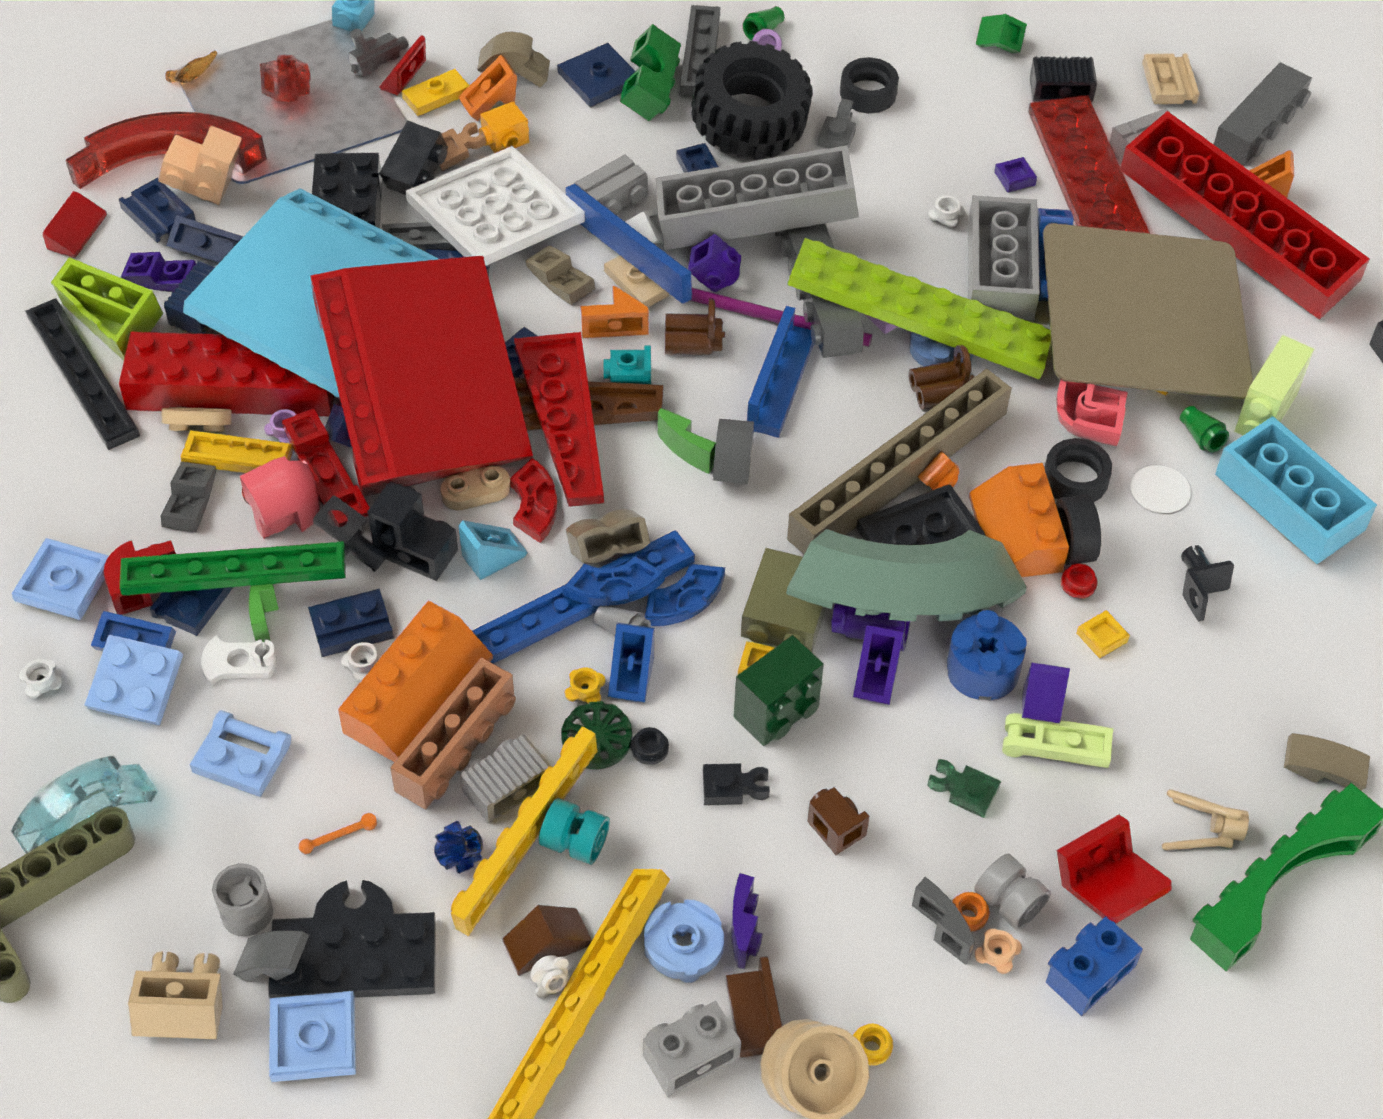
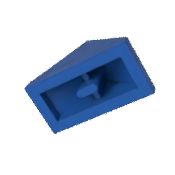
(631, 662)

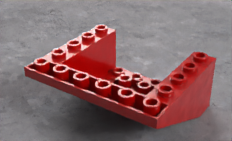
(420, 370)

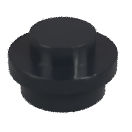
(649, 746)

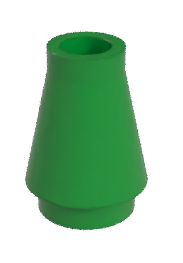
(762, 20)
(1206, 431)

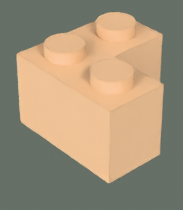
(202, 168)

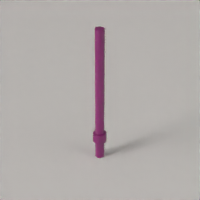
(755, 310)

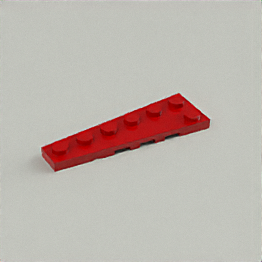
(561, 396)

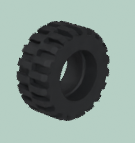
(757, 72)

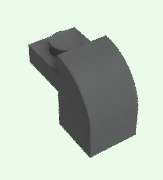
(733, 451)

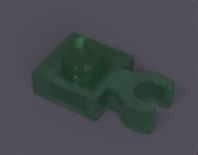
(968, 789)

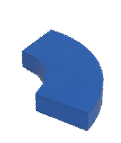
(613, 585)
(686, 597)

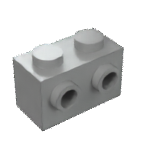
(691, 1047)

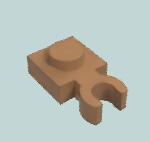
(460, 143)

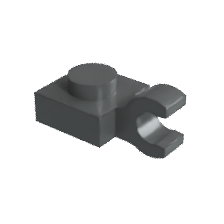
(838, 130)

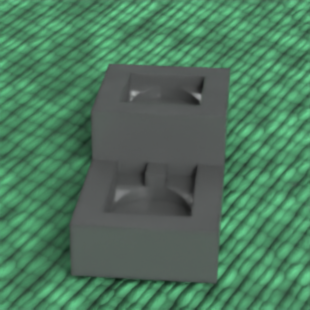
(189, 496)
(951, 929)
(271, 954)

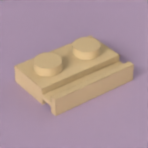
(1170, 78)

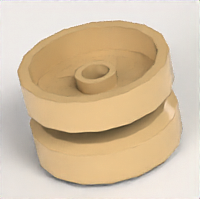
(814, 1069)

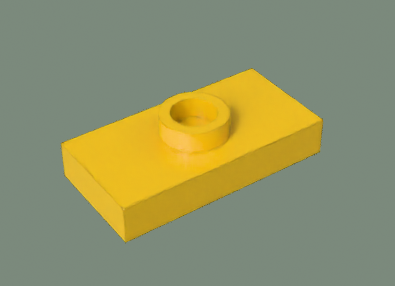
(435, 92)

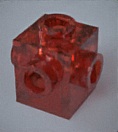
(285, 78)

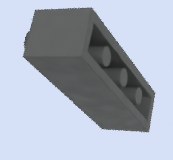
(1263, 113)

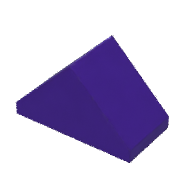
(878, 664)
(1044, 692)

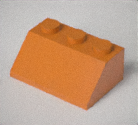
(1022, 515)

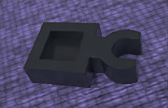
(727, 784)

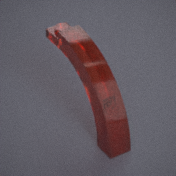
(152, 136)

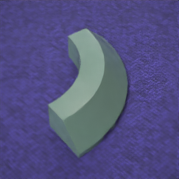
(908, 579)

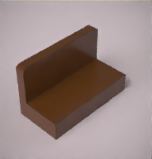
(753, 1007)

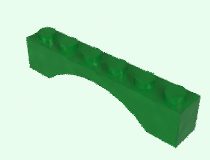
(1338, 829)

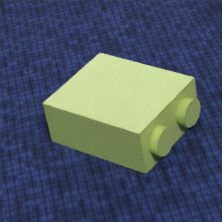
(1275, 384)

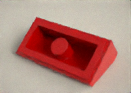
(406, 67)
(73, 225)

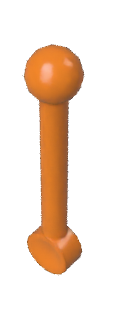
(367, 822)

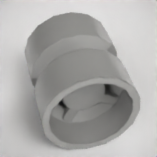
(1018, 896)
(242, 899)

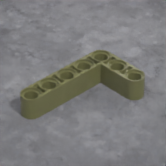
(64, 872)

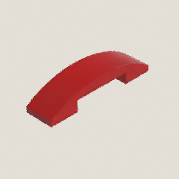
(312, 444)

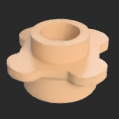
(1002, 940)

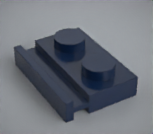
(155, 208)
(190, 608)
(350, 621)

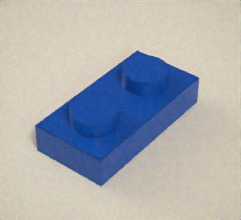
(131, 629)

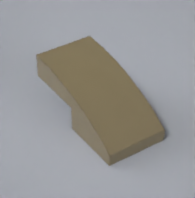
(559, 276)
(1321, 758)

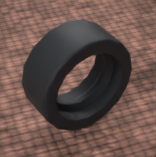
(873, 70)
(1078, 451)
(1081, 528)

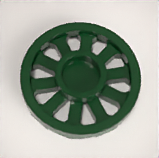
(603, 730)

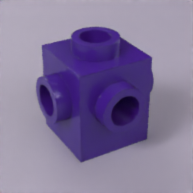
(715, 263)

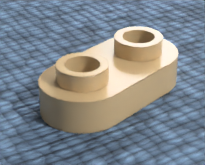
(211, 418)
(476, 488)

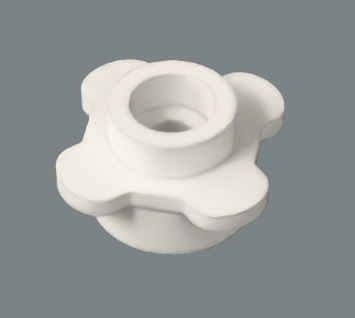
(947, 211)
(357, 653)
(40, 669)
(550, 975)

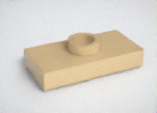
(634, 281)

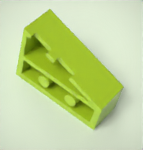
(106, 303)

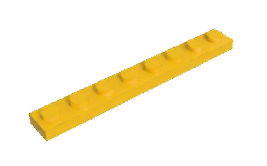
(581, 996)

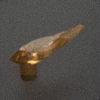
(191, 70)

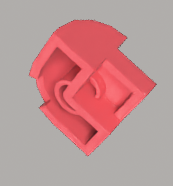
(1091, 411)
(281, 495)

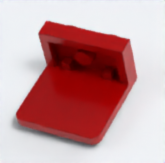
(1108, 874)

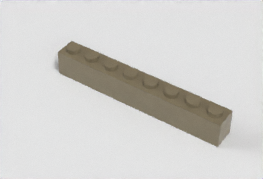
(901, 460)

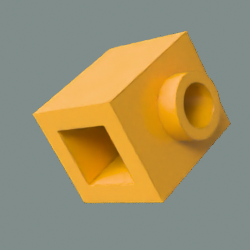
(504, 127)

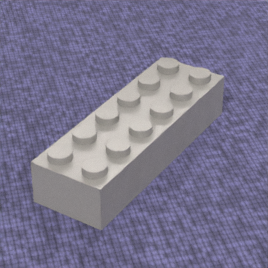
(756, 197)

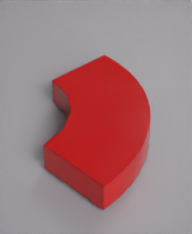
(537, 500)

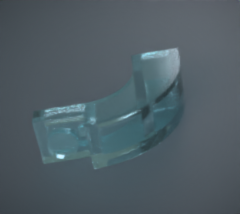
(78, 796)

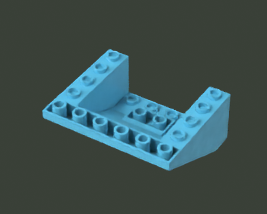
(265, 288)

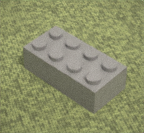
(1004, 254)

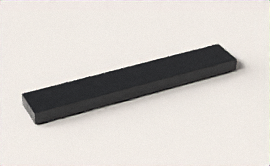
(82, 374)

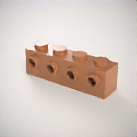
(453, 734)

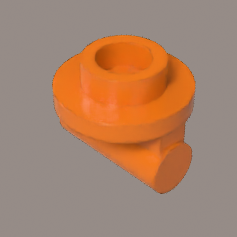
(940, 472)

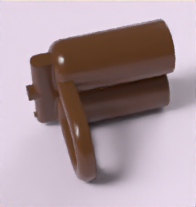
(694, 332)
(940, 380)

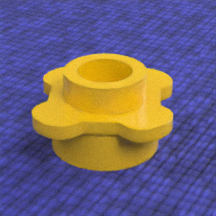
(585, 677)

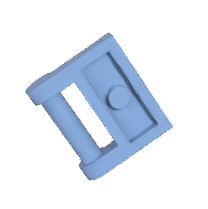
(236, 764)

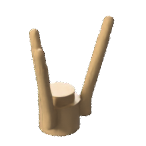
(1227, 822)

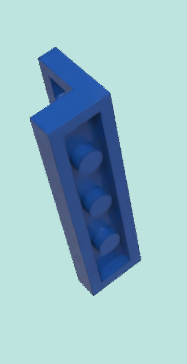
(780, 376)

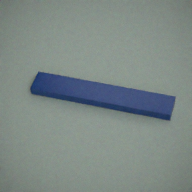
(633, 246)

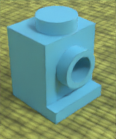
(352, 13)

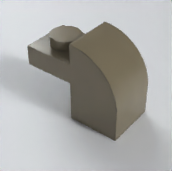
(519, 53)

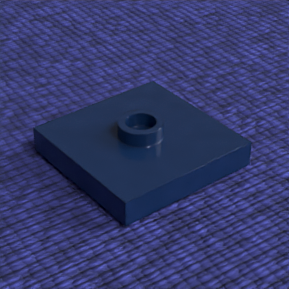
(596, 74)

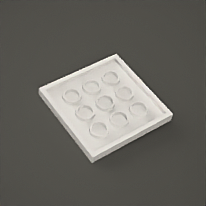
(495, 206)

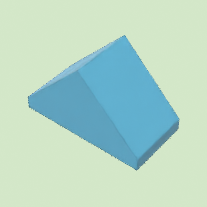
(488, 547)

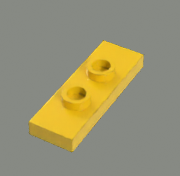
(232, 452)

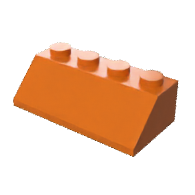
(411, 681)

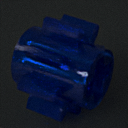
(458, 847)

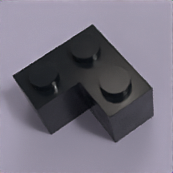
(408, 535)

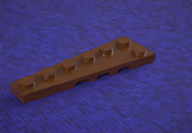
(609, 402)

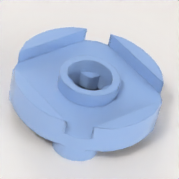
(684, 961)

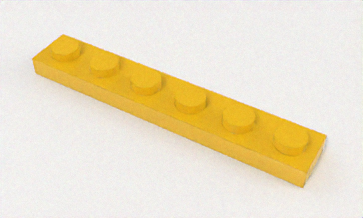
(516, 841)

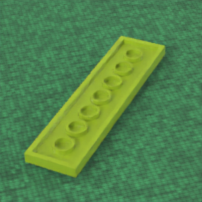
(921, 308)

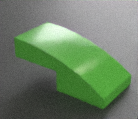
(677, 436)
(261, 600)

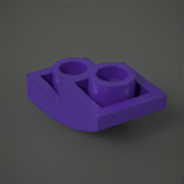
(155, 273)
(744, 933)

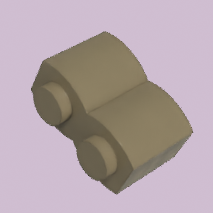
(600, 539)

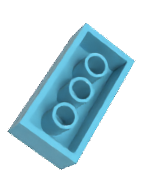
(1295, 489)

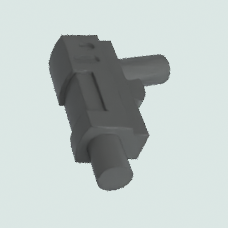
(374, 52)

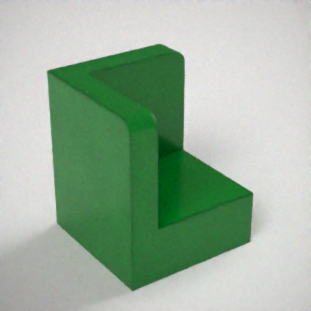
(1002, 32)

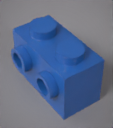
(1092, 964)

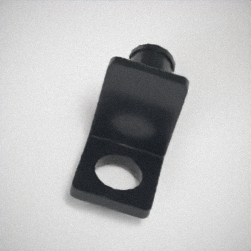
(351, 533)
(1203, 579)

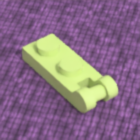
(1058, 741)

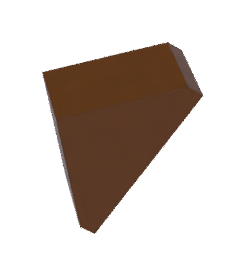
(545, 933)

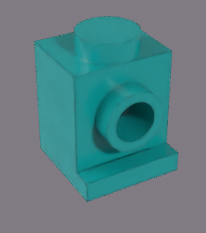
(629, 366)

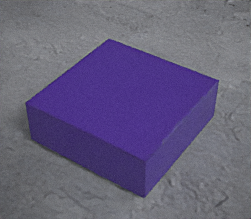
(1015, 174)

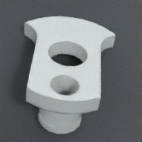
(218, 653)

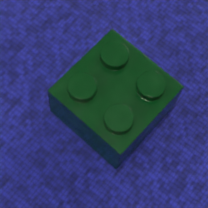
(778, 691)

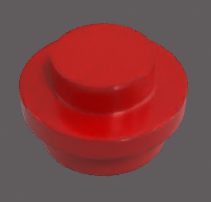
(1079, 581)

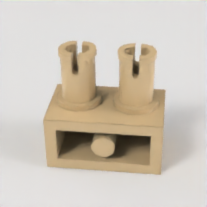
(177, 1002)

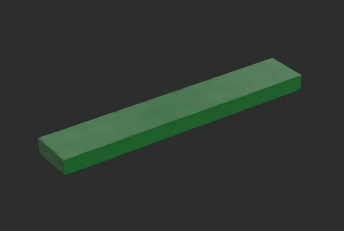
(232, 568)

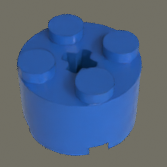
(986, 656)

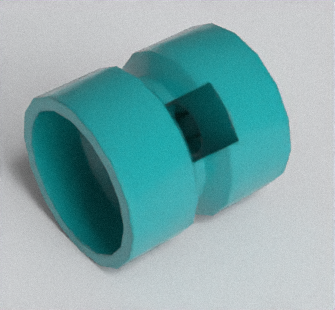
(561, 826)

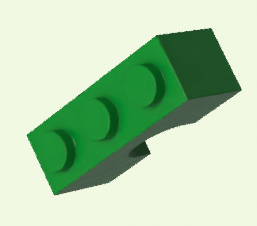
(650, 85)

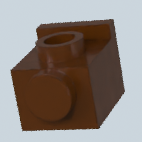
(836, 819)

